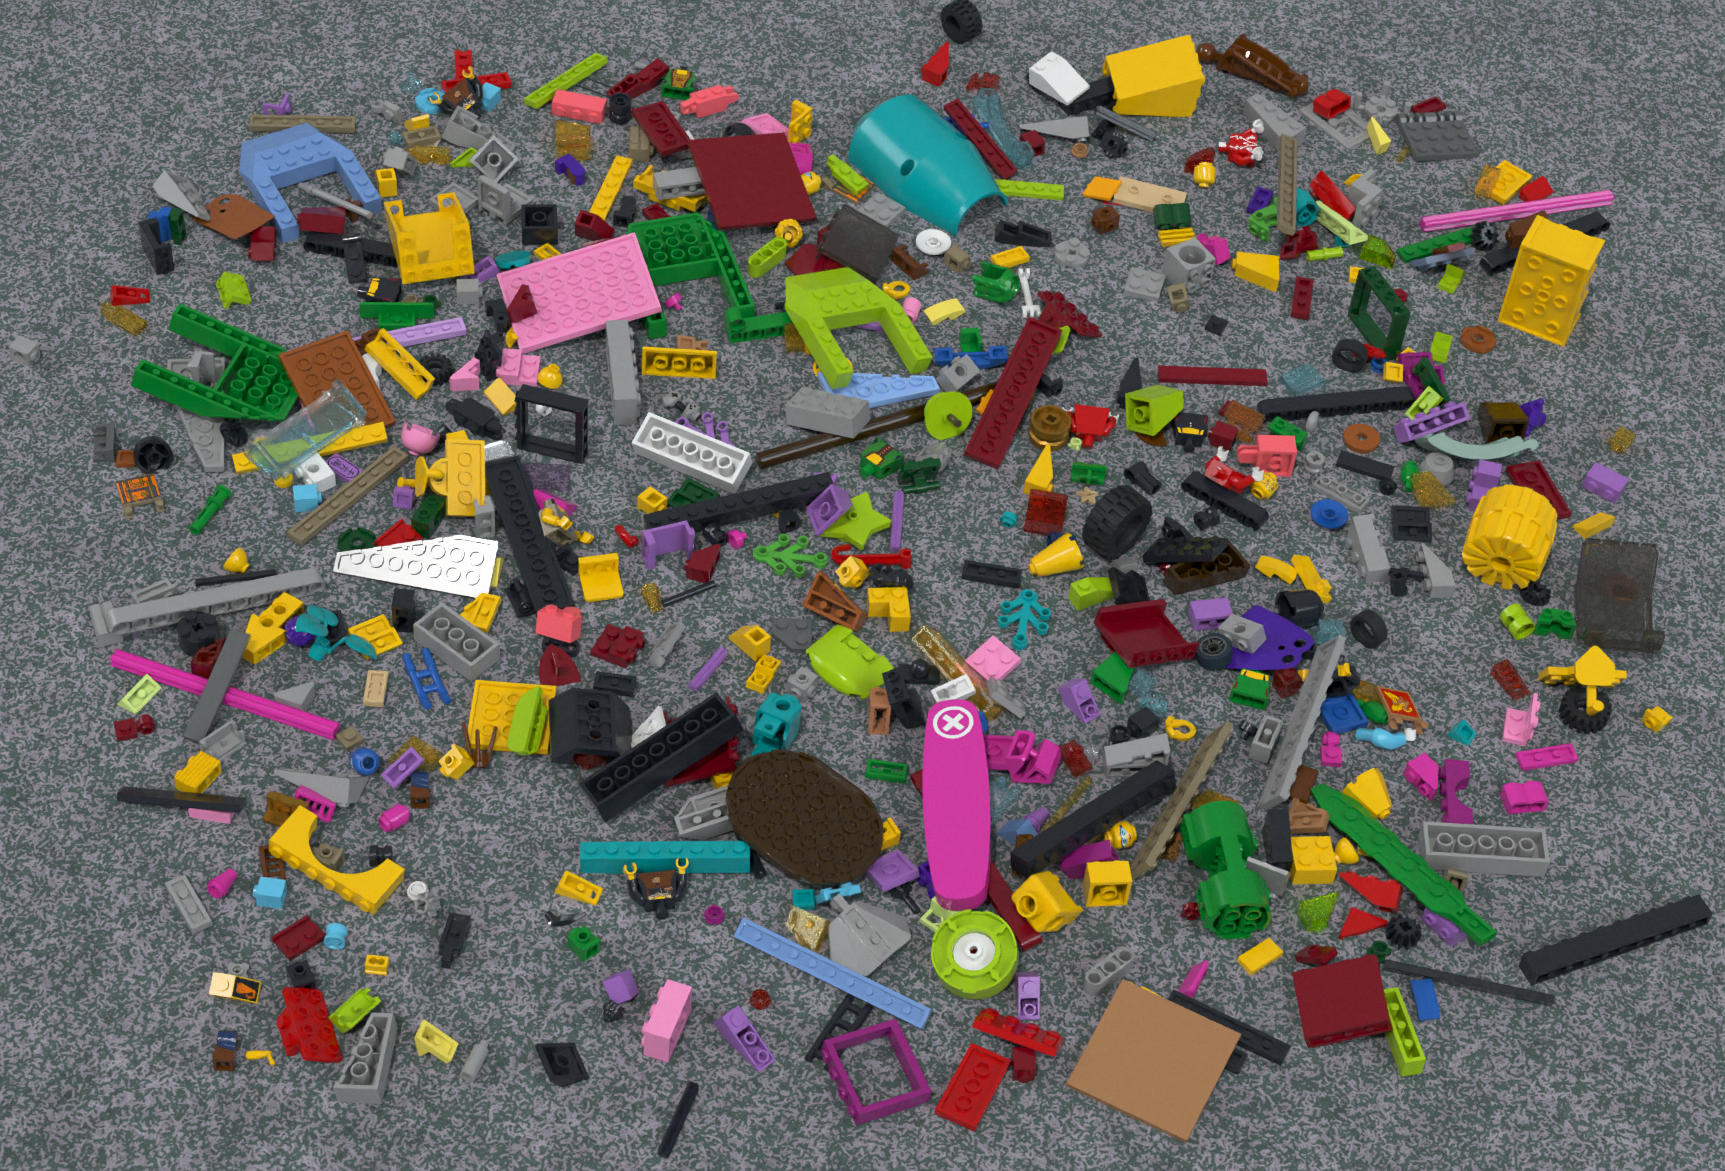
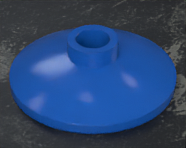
(1329, 514)

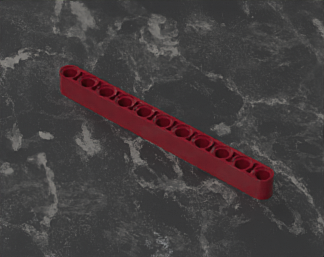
(1000, 896)

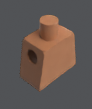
(878, 702)

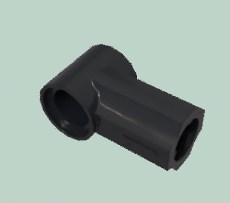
(1139, 474)

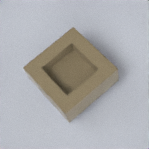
(349, 738)

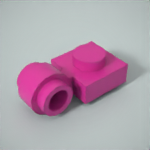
(1330, 754)

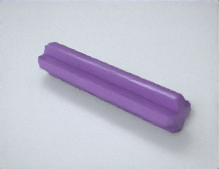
(708, 669)

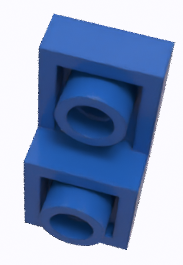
(1425, 1000)

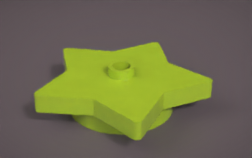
(858, 523)

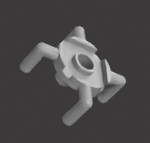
(1374, 104)

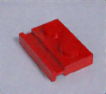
(398, 534)

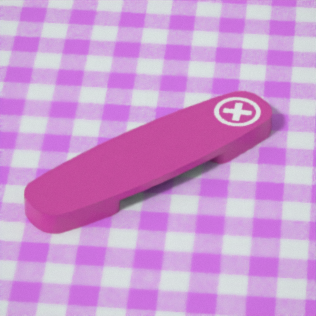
(956, 805)

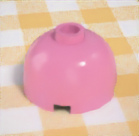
(418, 439)

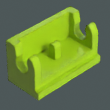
(353, 1010)

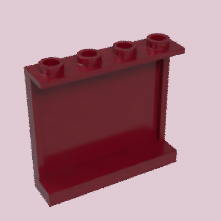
(1143, 633)
(719, 761)
(1342, 1001)

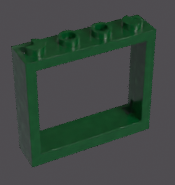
(1370, 280)

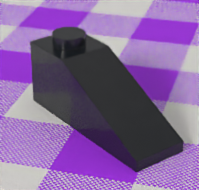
(1129, 383)

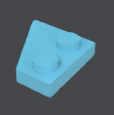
(845, 890)

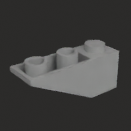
(1437, 576)

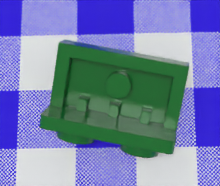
(1284, 428)

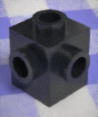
(1113, 144)

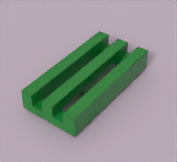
(886, 773)

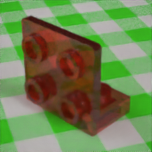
(1045, 512)

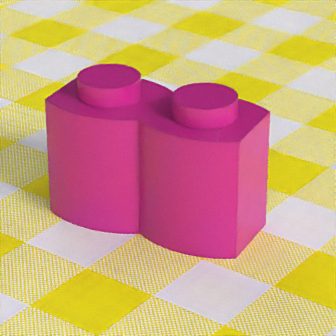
(1524, 797)

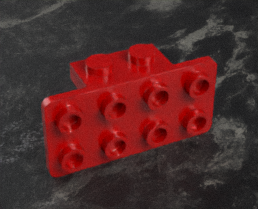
(306, 1026)

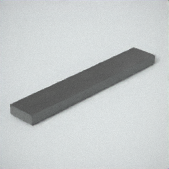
(217, 685)

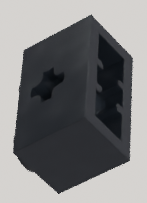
(403, 610)

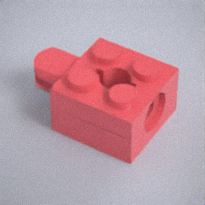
(1270, 454)

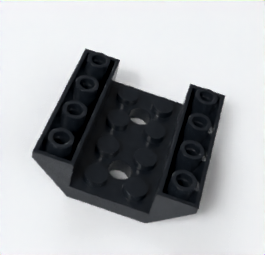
(574, 723)

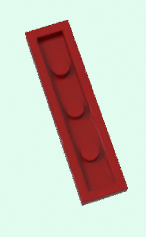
(499, 79)

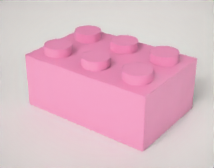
(666, 1020)

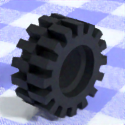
(437, 362)

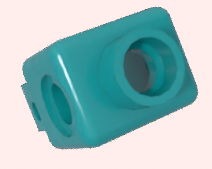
(776, 714)

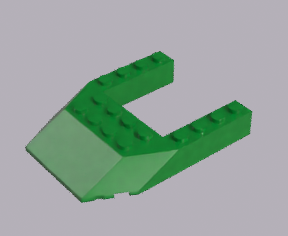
(687, 250)
(249, 388)

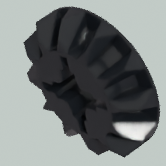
(237, 437)
(1534, 599)

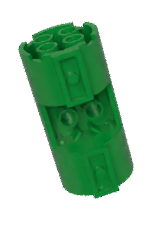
(1233, 897)

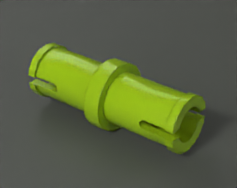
(1324, 254)

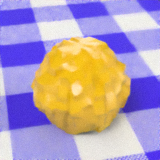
(790, 231)

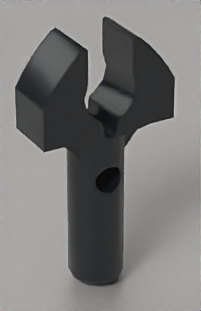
(905, 897)

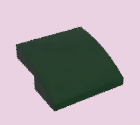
(691, 493)

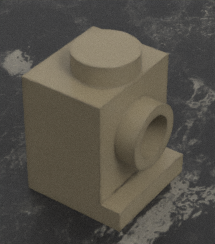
(957, 259)
(1179, 300)
(329, 856)

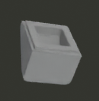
(1125, 564)

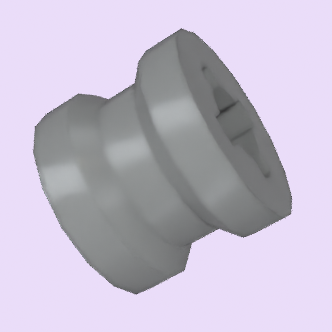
(1314, 462)

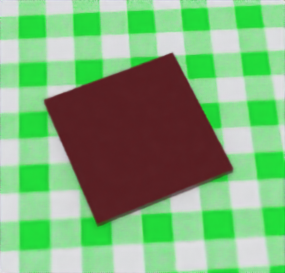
(751, 180)

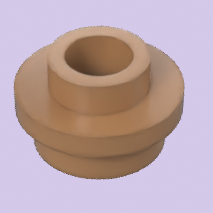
(1079, 150)

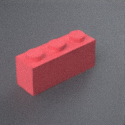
(579, 106)

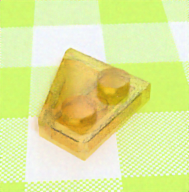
(1430, 491)
(426, 751)
(807, 928)

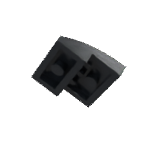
(1411, 523)
(1128, 587)

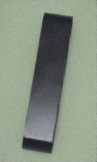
(1225, 500)

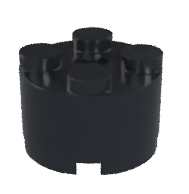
(196, 631)

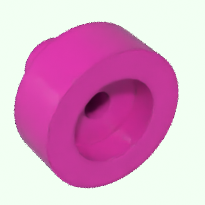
(673, 301)
(736, 538)

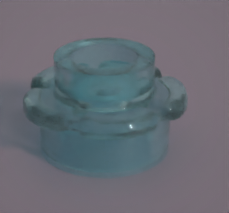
(395, 137)

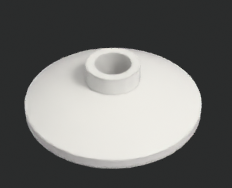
(933, 242)

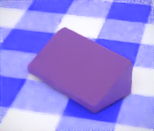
(402, 768)

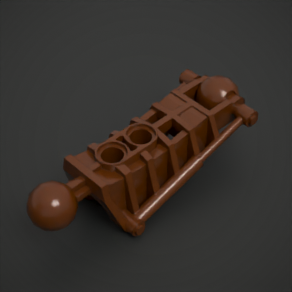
(1255, 63)

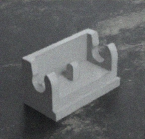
(484, 518)
(223, 741)

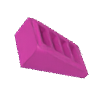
(308, 793)

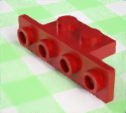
(1331, 195)

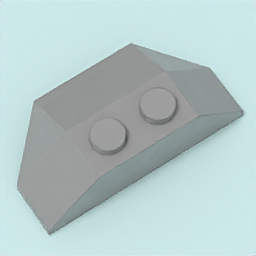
(704, 815)

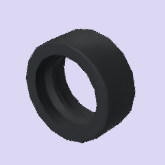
(1355, 347)
(1375, 623)

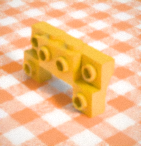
(644, 183)

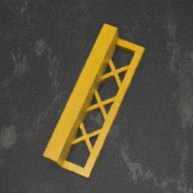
(399, 367)

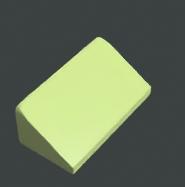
(140, 695)

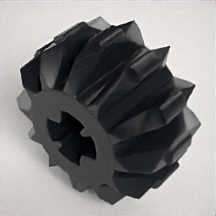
(1484, 235)
(1403, 932)

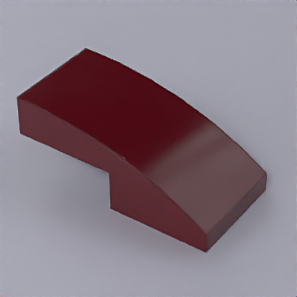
(1292, 246)

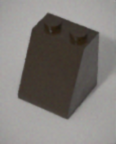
(1501, 420)

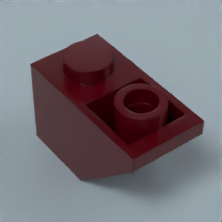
(592, 226)

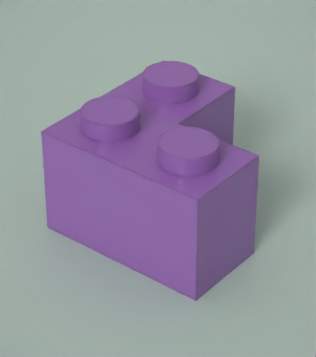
(1485, 477)

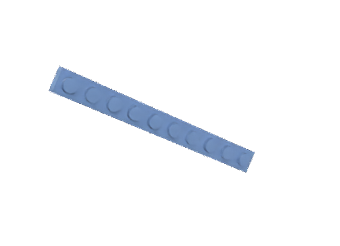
(833, 973)

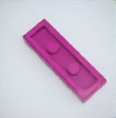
(1546, 757)

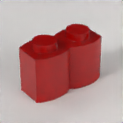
(1331, 103)

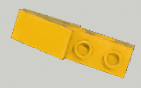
(268, 630)

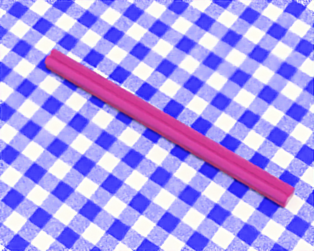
(1516, 210)
(234, 697)

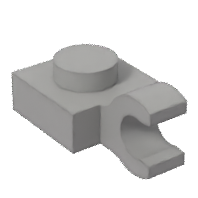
(389, 110)

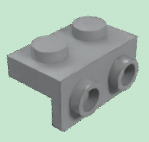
(202, 367)
(155, 591)

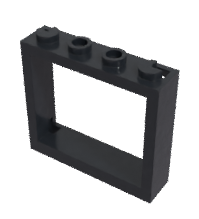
(548, 447)

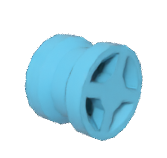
(335, 936)

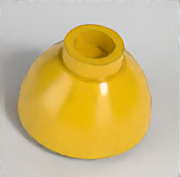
(550, 376)
(237, 562)
(1345, 852)

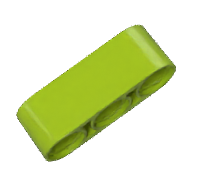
(767, 257)

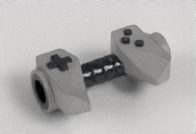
(690, 412)

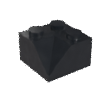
(539, 224)

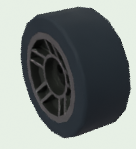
(1214, 651)

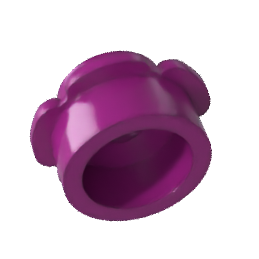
(714, 910)

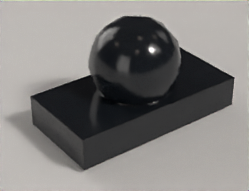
(920, 673)

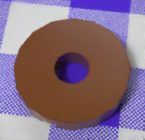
(1469, 342)
(1361, 446)

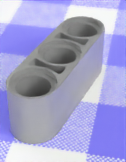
(1115, 965)

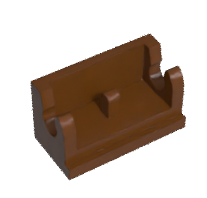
(907, 263)

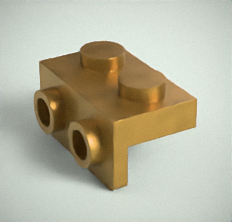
(281, 808)

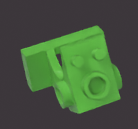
(1263, 219)

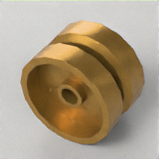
(1049, 427)

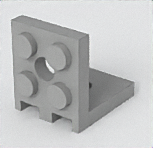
(497, 199)

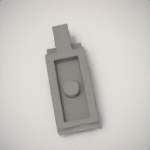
(665, 644)

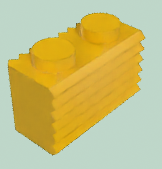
(198, 773)

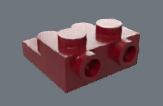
(619, 645)

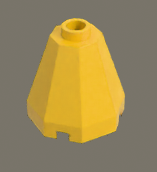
(1371, 793)

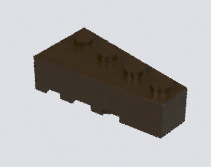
(1198, 575)

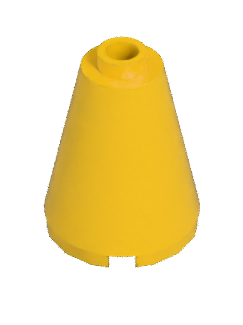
(1057, 558)

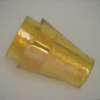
(651, 596)

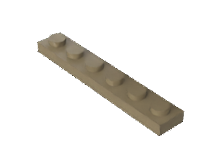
(326, 124)

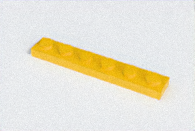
(611, 186)

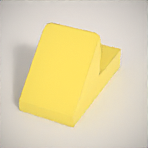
(434, 1041)

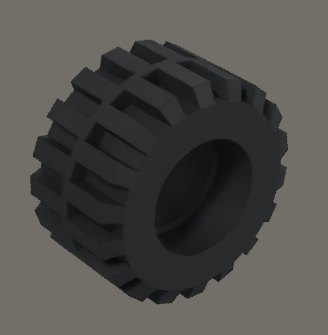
(961, 21)

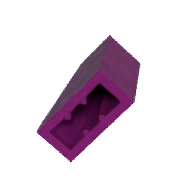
(1075, 862)

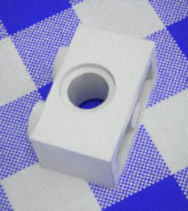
(316, 472)

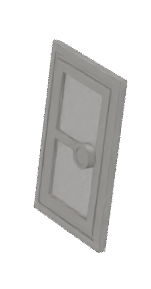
(1344, 128)

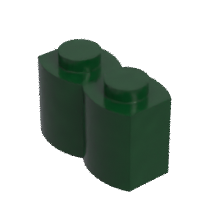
(1172, 216)

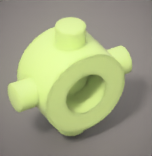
(1075, 444)

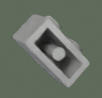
(400, 160)

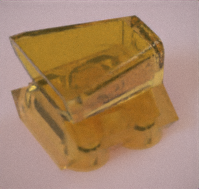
(572, 139)

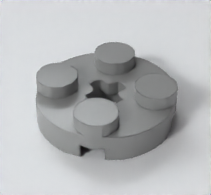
(1071, 246)

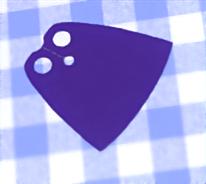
(1278, 633)

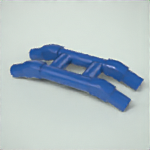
(430, 671)

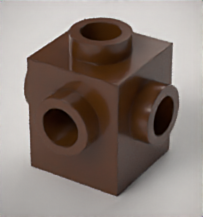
(1105, 219)

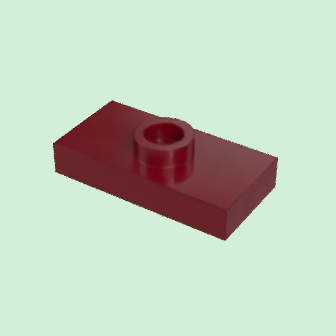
(1316, 954)

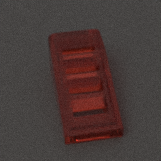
(1504, 669)

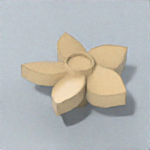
(1087, 495)

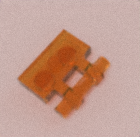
(1245, 417)

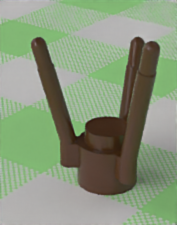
(479, 756)

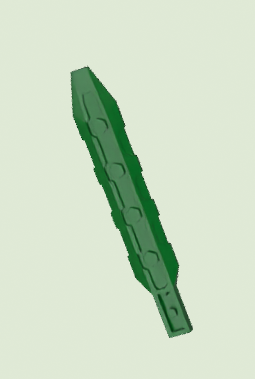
(1401, 862)

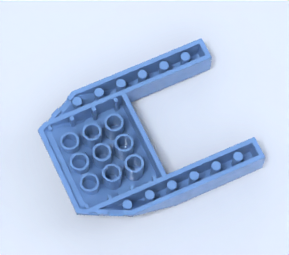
(294, 157)

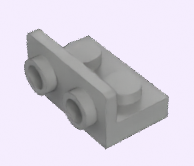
(935, 451)

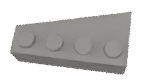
(368, 1068)

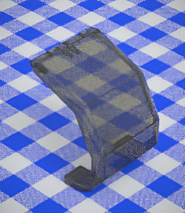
(1616, 596)

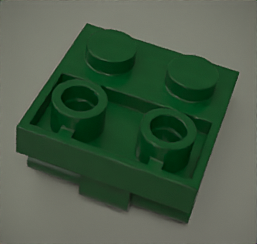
(918, 474)

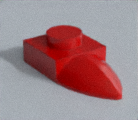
(1373, 352)

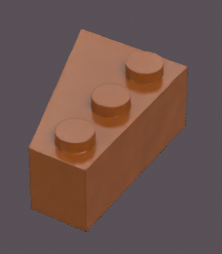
(832, 602)

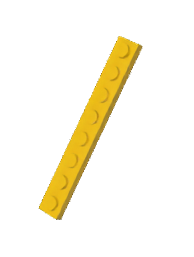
(354, 439)

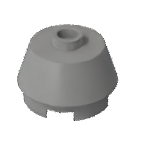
(1440, 466)

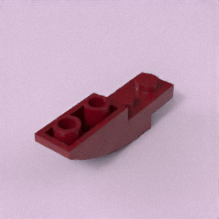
(641, 82)

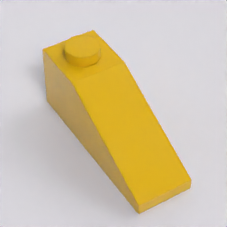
(1041, 474)

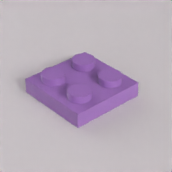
(892, 870)

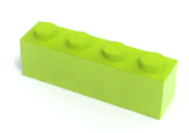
(1403, 1038)

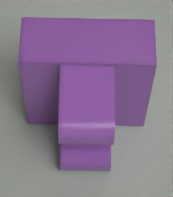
(403, 497)

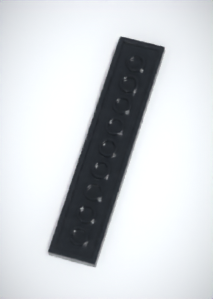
(524, 532)

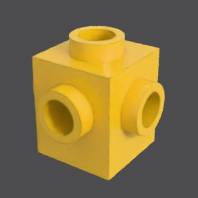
(852, 572)

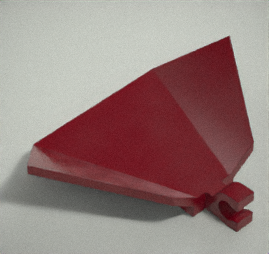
(804, 261)

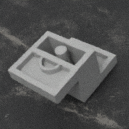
(1365, 198)

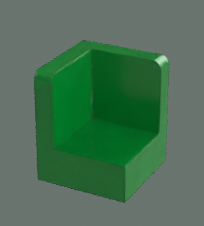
(970, 340)

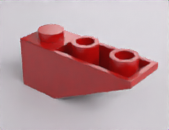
(936, 69)
(1380, 894)

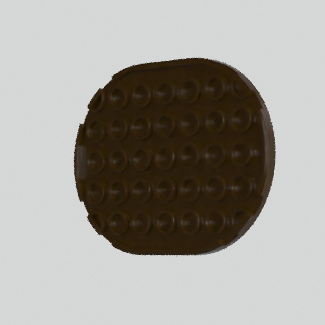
(804, 817)

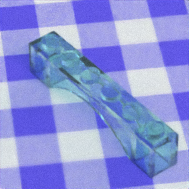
(989, 108)

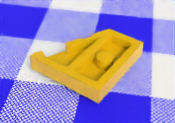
(482, 611)

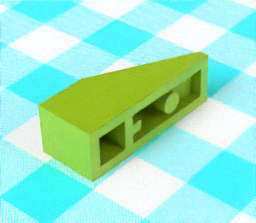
(1090, 592)

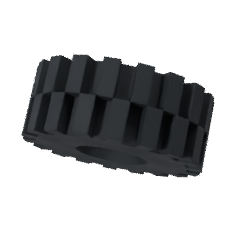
(1571, 715)

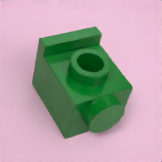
(584, 943)

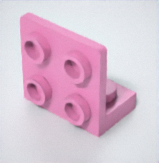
(1519, 723)

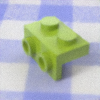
(233, 289)

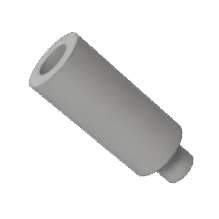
(475, 1061)

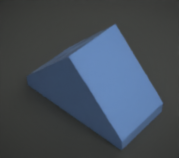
(1016, 827)

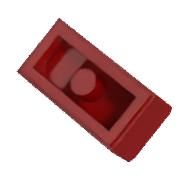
(128, 295)

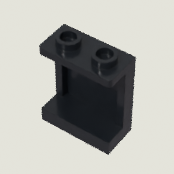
(158, 255)
(903, 701)

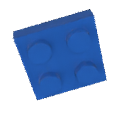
(1342, 714)

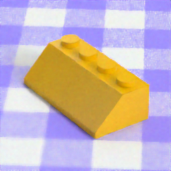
(679, 362)

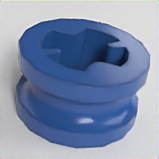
(1376, 368)

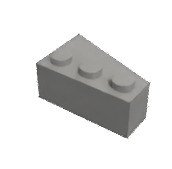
(1366, 550)
(1132, 756)

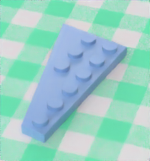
(884, 390)

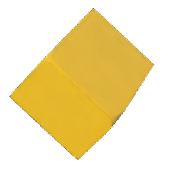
(578, 888)

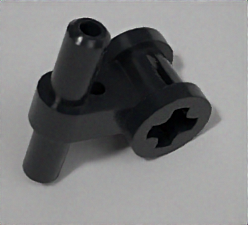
(1399, 577)

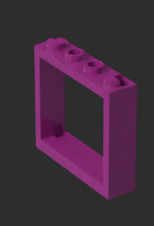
(921, 1090)

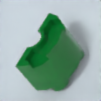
(1556, 622)

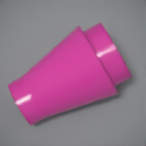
(220, 885)

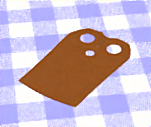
(238, 219)

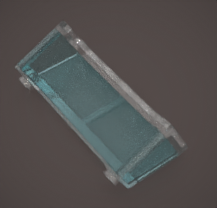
(306, 432)

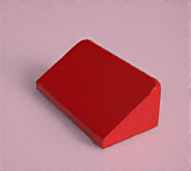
(1536, 190)

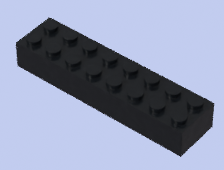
(661, 757)

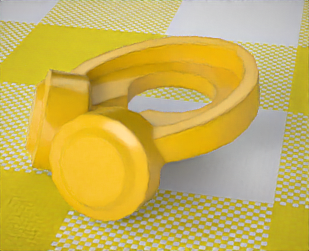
(889, 289)
(1171, 723)

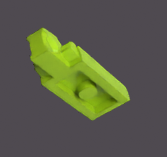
(846, 175)

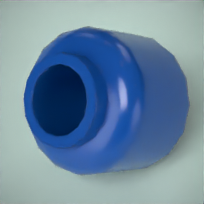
(364, 761)

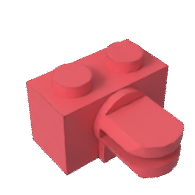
(559, 623)

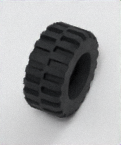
(1117, 522)

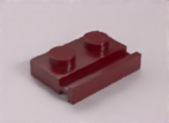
(298, 938)

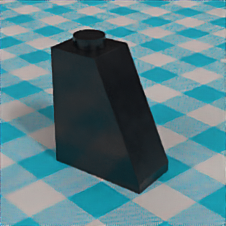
(1277, 839)

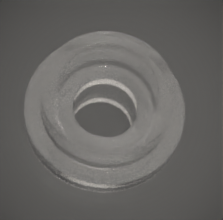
(1091, 751)

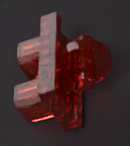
(1075, 759)

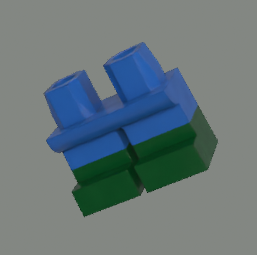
(170, 224)

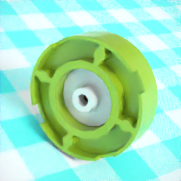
(974, 954)

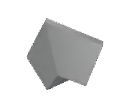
(494, 159)

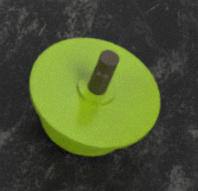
(947, 414)

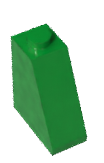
(1113, 677)

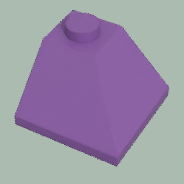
(828, 508)

